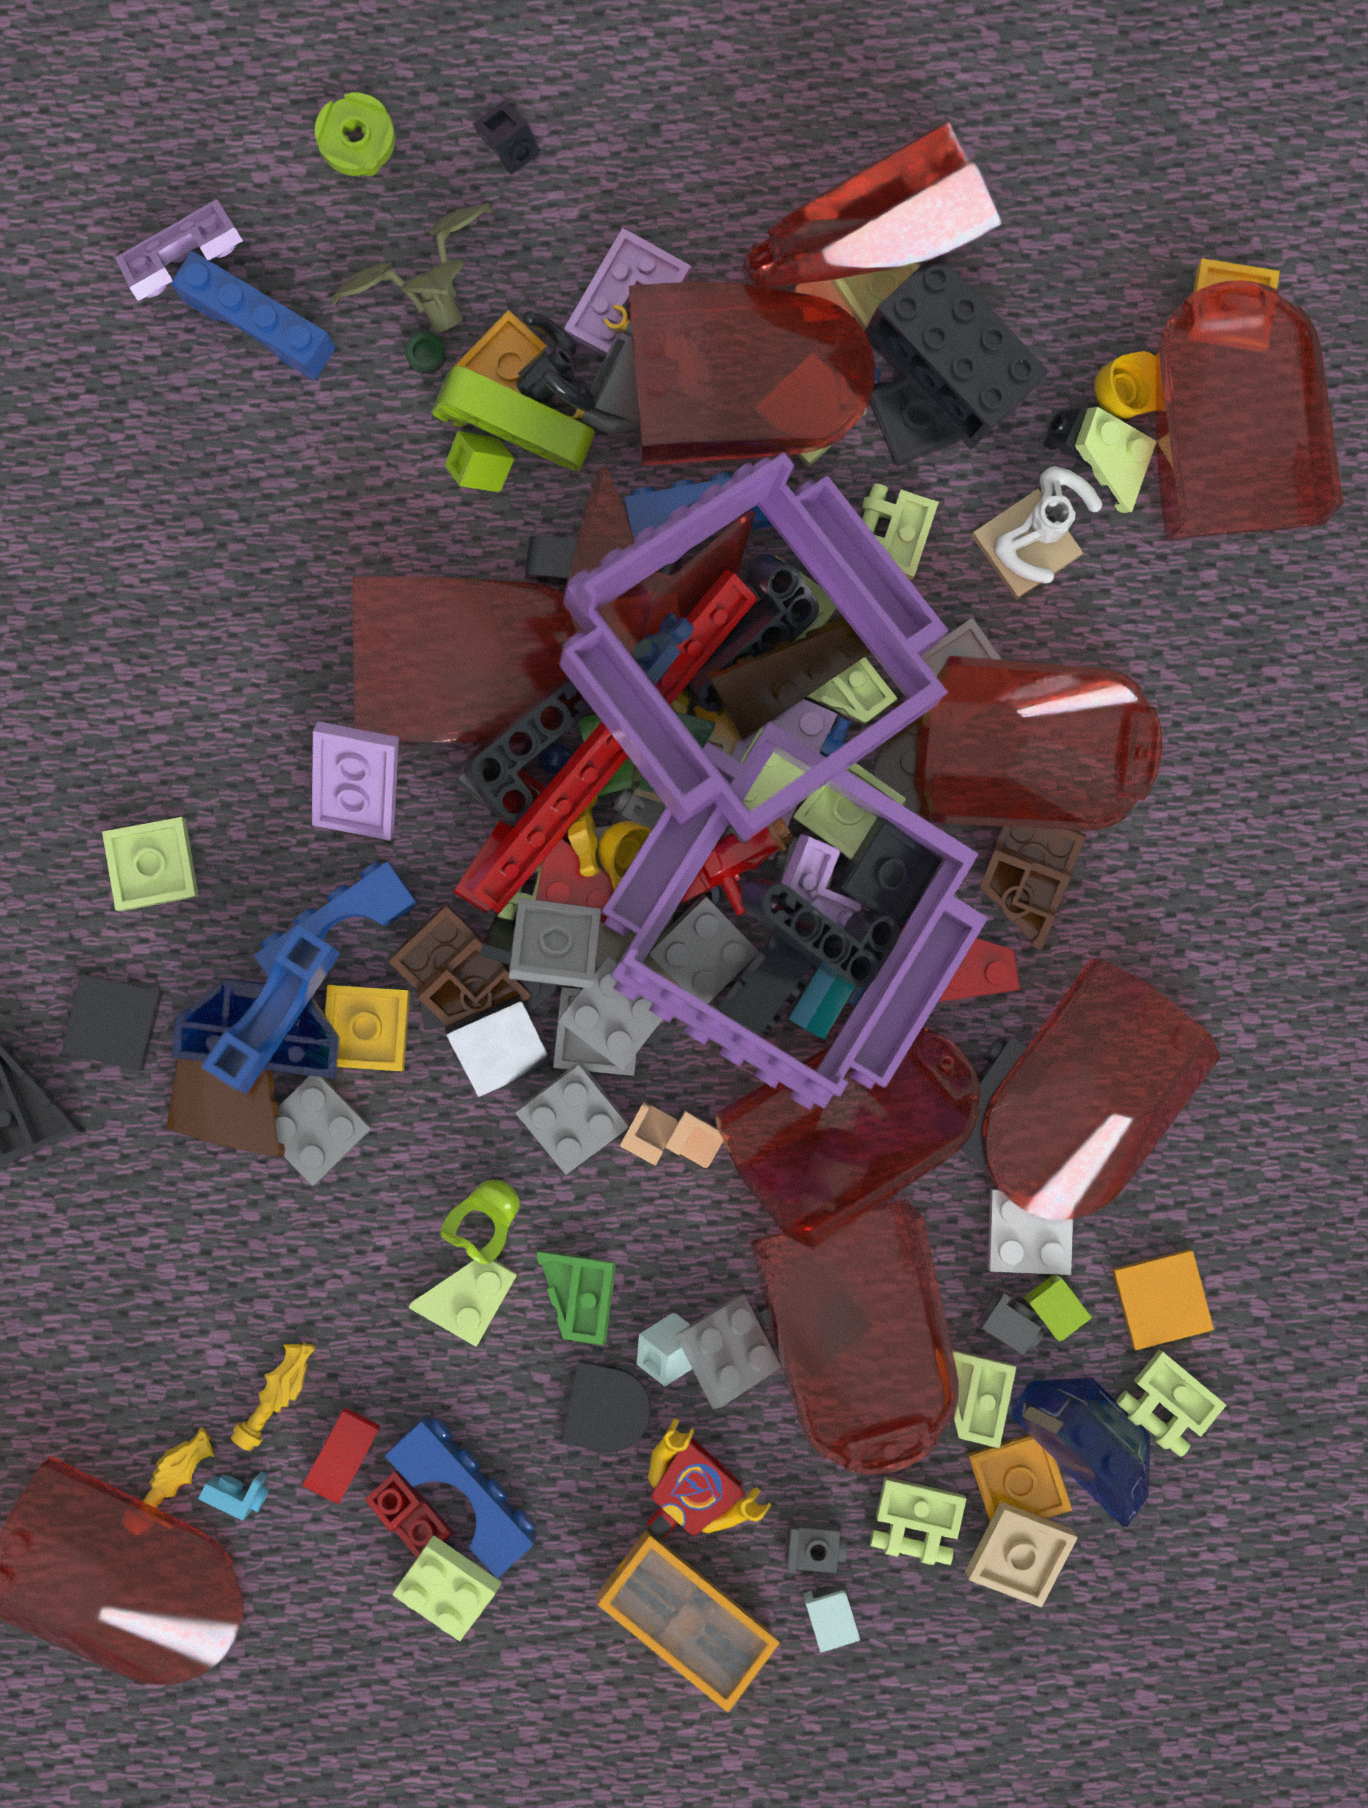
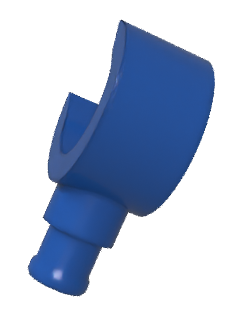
(836, 737)

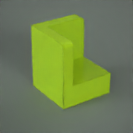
(479, 461)
(1057, 1307)

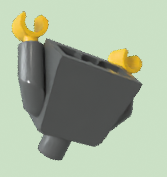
(615, 384)

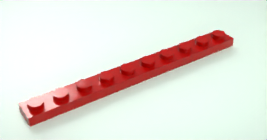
(602, 754)

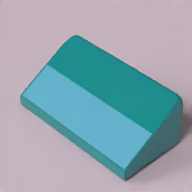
(820, 1004)

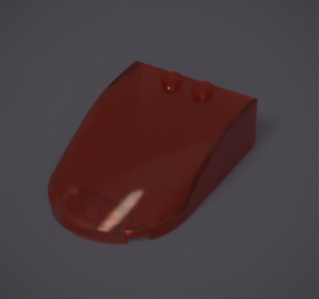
(880, 218)
(744, 371)
(1243, 416)
(454, 655)
(863, 1339)

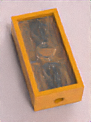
(687, 1620)

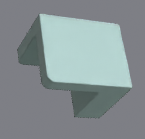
(661, 1352)
(831, 1620)

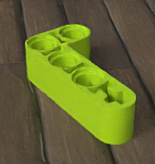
(513, 417)

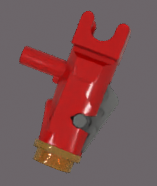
(734, 856)

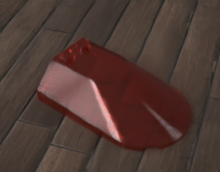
(1037, 745)
(1093, 1094)
(840, 1162)
(116, 1579)

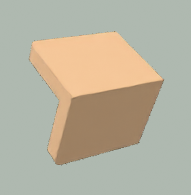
(649, 1133)
(695, 1139)

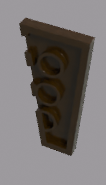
(773, 682)
(899, 766)

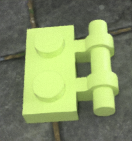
(907, 528)
(1179, 1393)
(921, 1509)

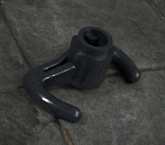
(551, 368)

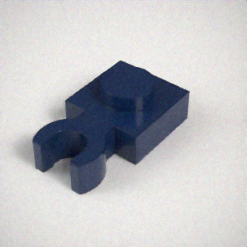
(659, 651)

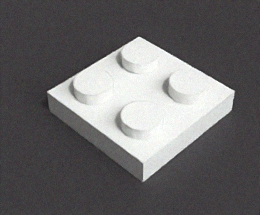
(1026, 1241)

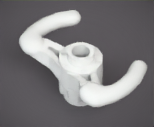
(1053, 507)

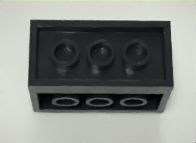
(954, 350)

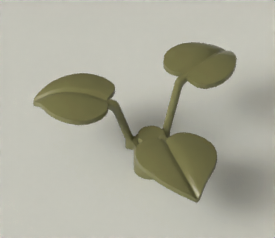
(433, 285)

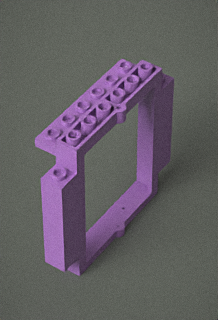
(845, 564)
(890, 1007)

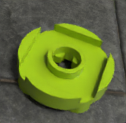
(346, 114)

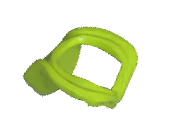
(499, 1203)

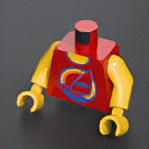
(696, 1488)

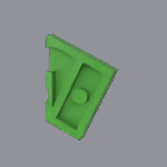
(580, 1293)

